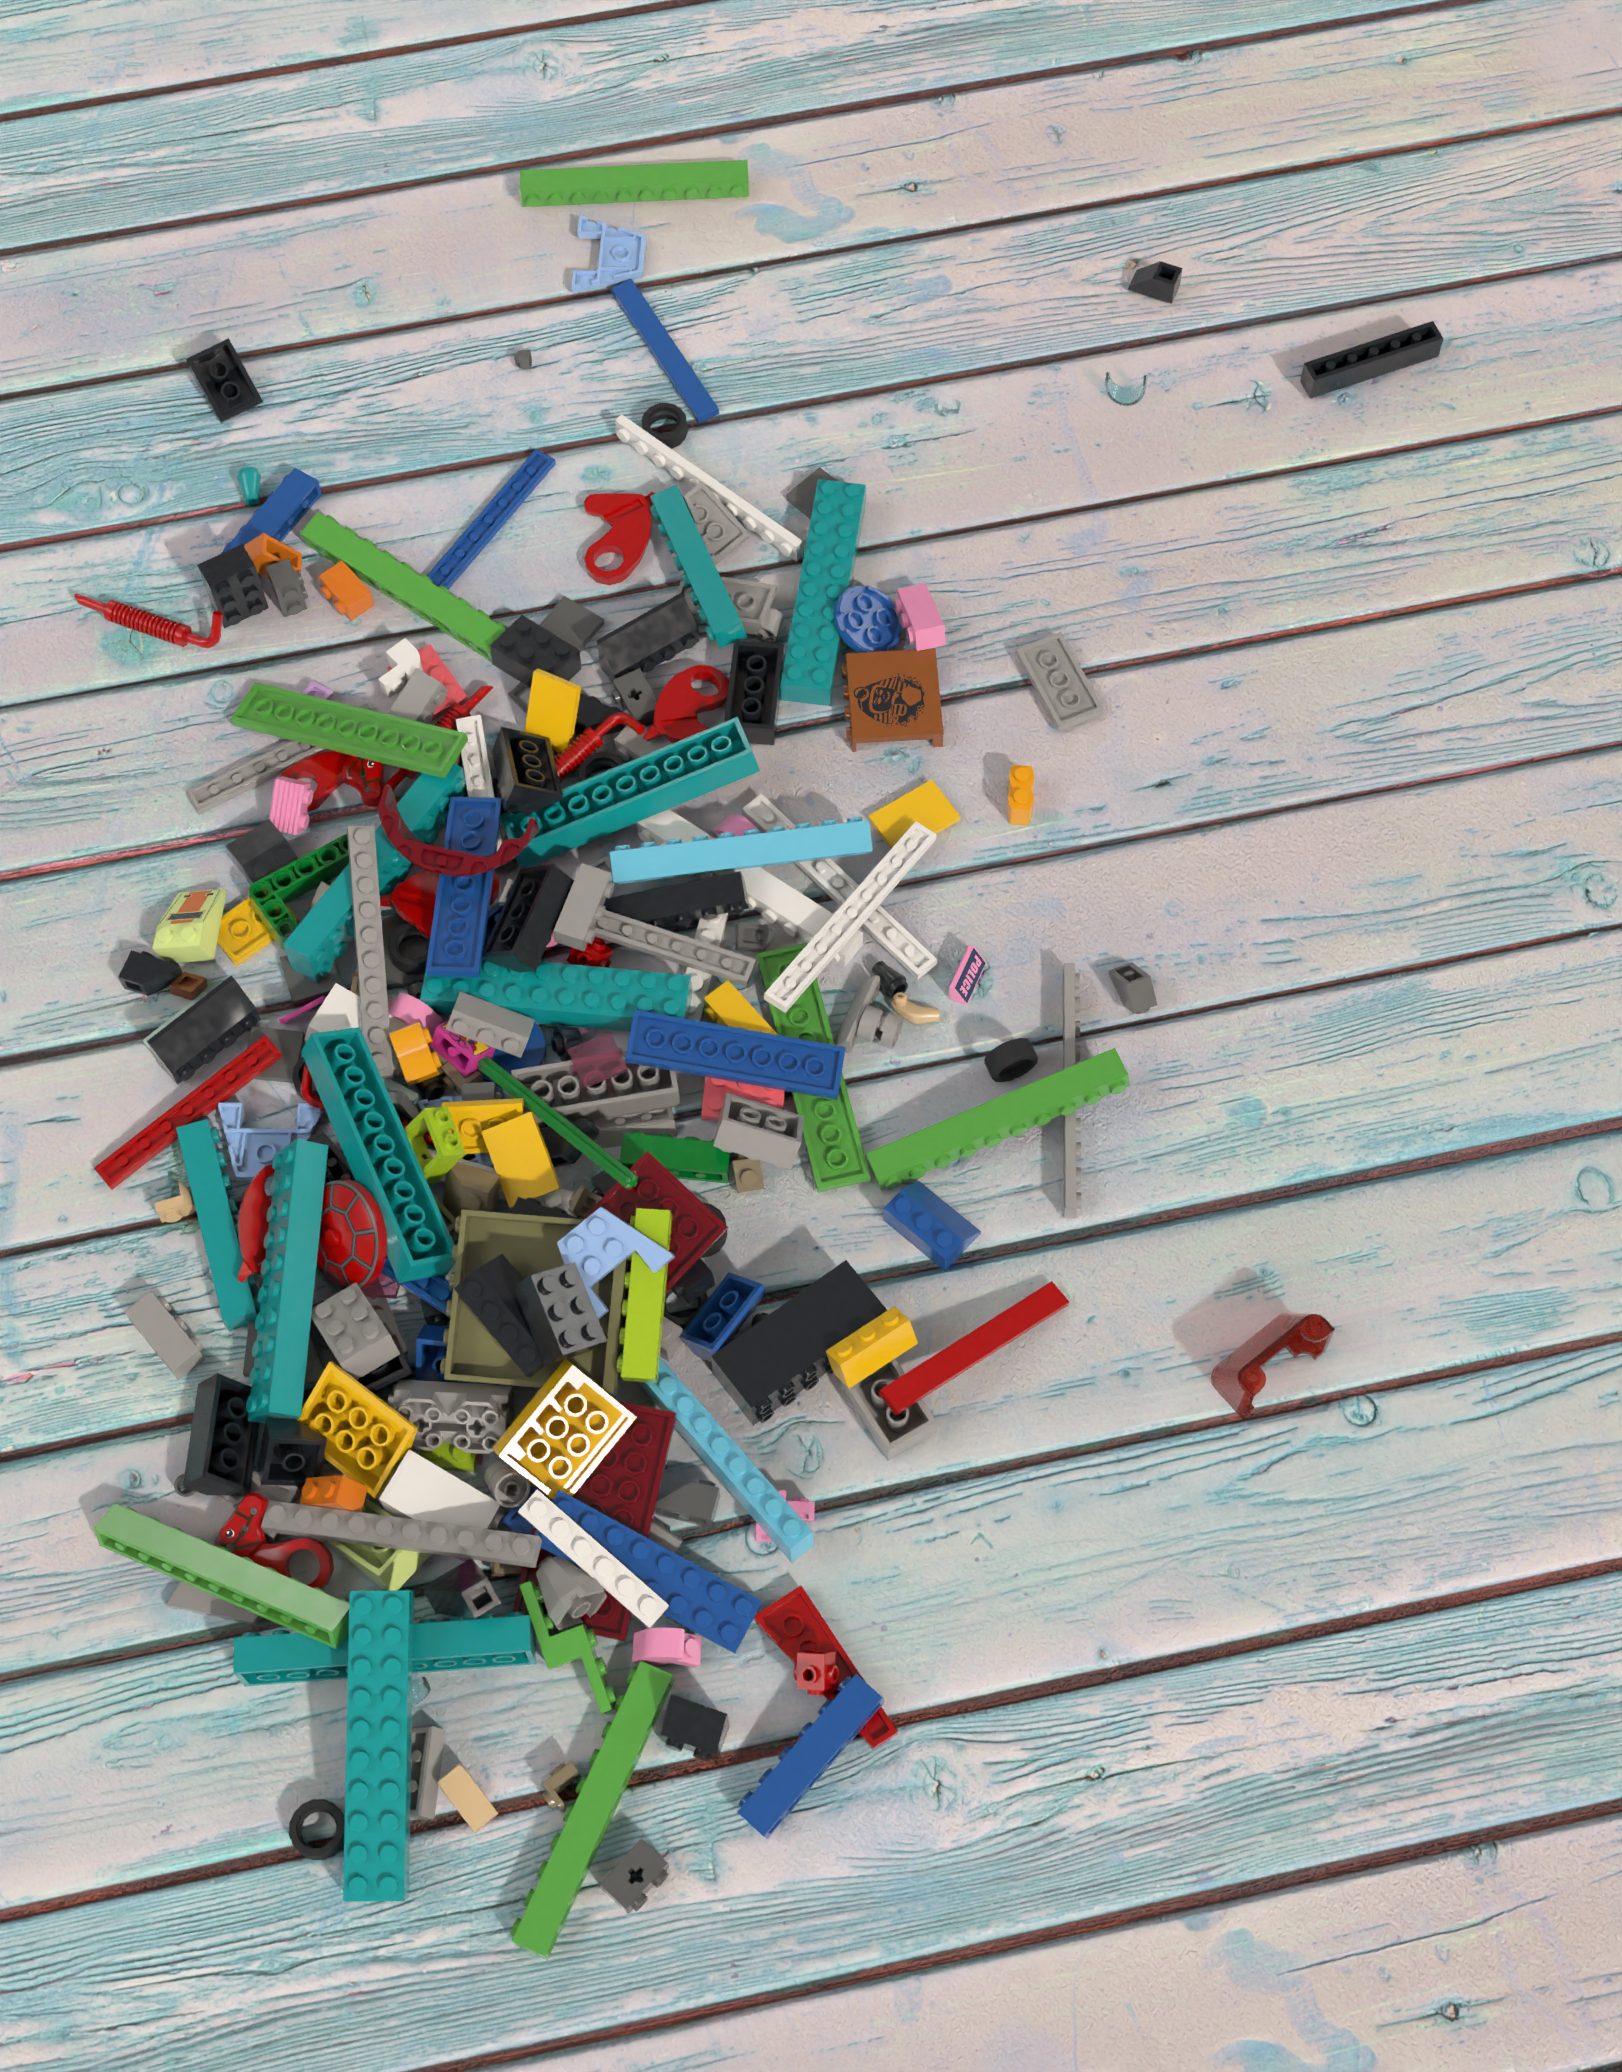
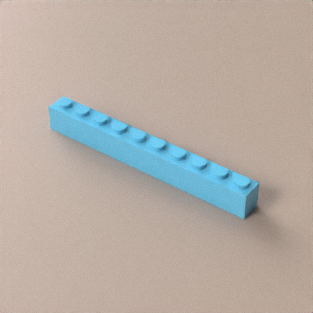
(740, 852)
(730, 1463)

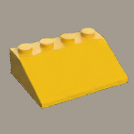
(361, 1430)
(563, 1432)

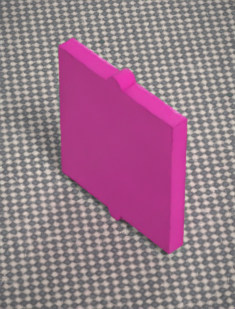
(299, 1011)

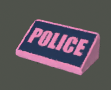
(967, 976)

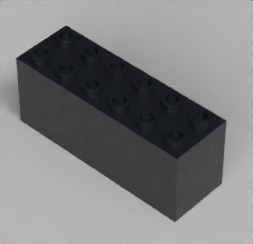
(790, 1345)

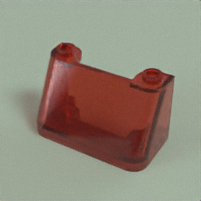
(1240, 1374)

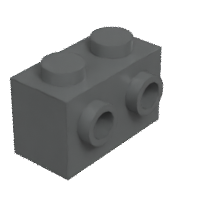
(287, 587)

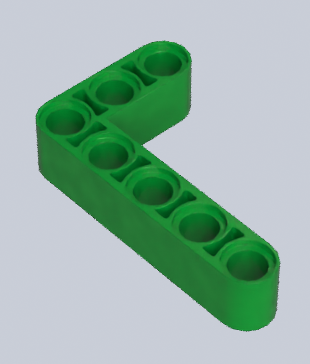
(298, 884)

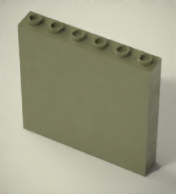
(531, 1248)

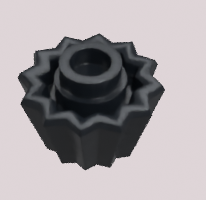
(565, 1038)

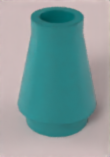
(249, 483)

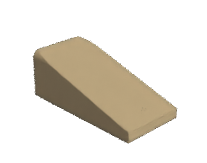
(467, 1798)

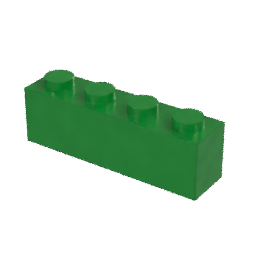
(683, 1158)

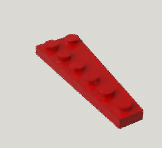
(798, 1626)

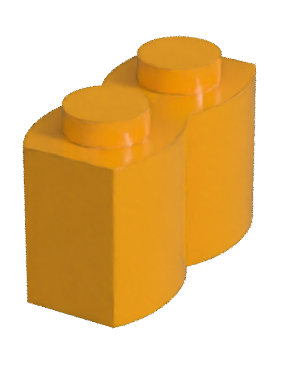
(1020, 795)
(415, 1053)

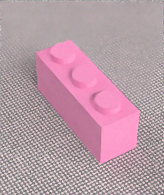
(920, 617)

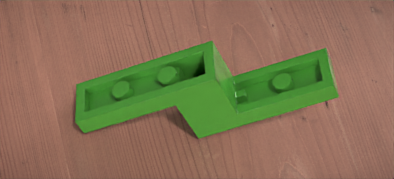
(569, 1647)

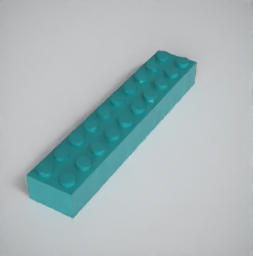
(824, 576)
(636, 791)
(330, 923)
(567, 993)
(379, 1152)
(287, 1282)
(436, 1648)
(378, 1746)

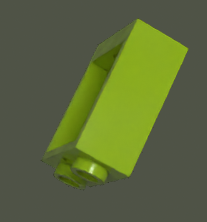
(447, 1144)

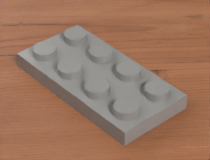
(1059, 682)

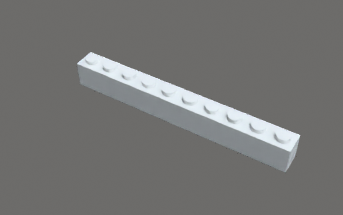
(765, 892)

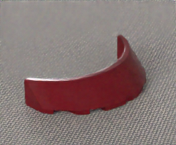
(440, 859)

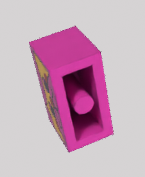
(459, 1050)

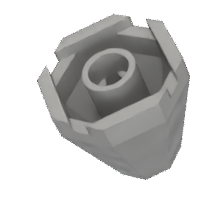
(568, 1592)

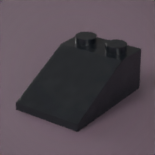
(224, 380)

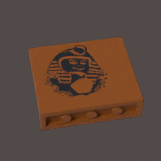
(892, 697)

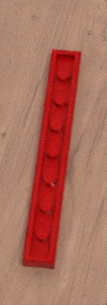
(188, 1110)
(973, 1348)

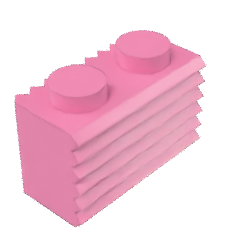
(290, 805)

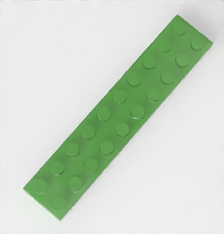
(350, 730)
(828, 1123)

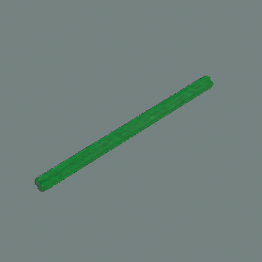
(558, 1123)

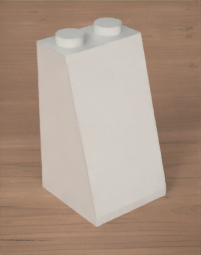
(342, 1011)
(432, 1494)

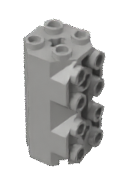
(454, 1413)

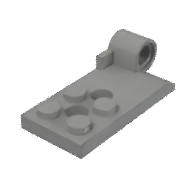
(752, 604)

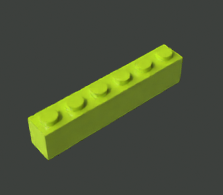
(645, 1302)

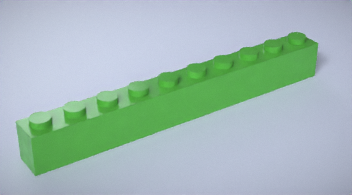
(634, 183)
(402, 584)
(998, 1119)
(225, 1575)
(593, 1810)

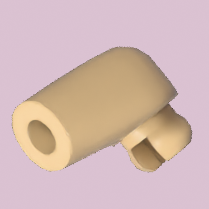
(913, 1012)

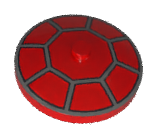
(351, 1235)

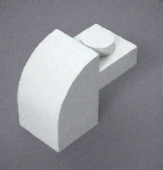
(403, 660)

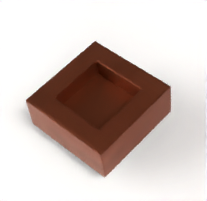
(188, 986)

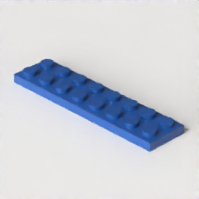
(464, 901)
(735, 1054)
(693, 1594)

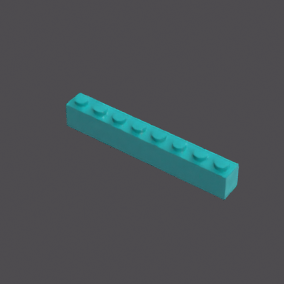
(698, 567)
(218, 1222)

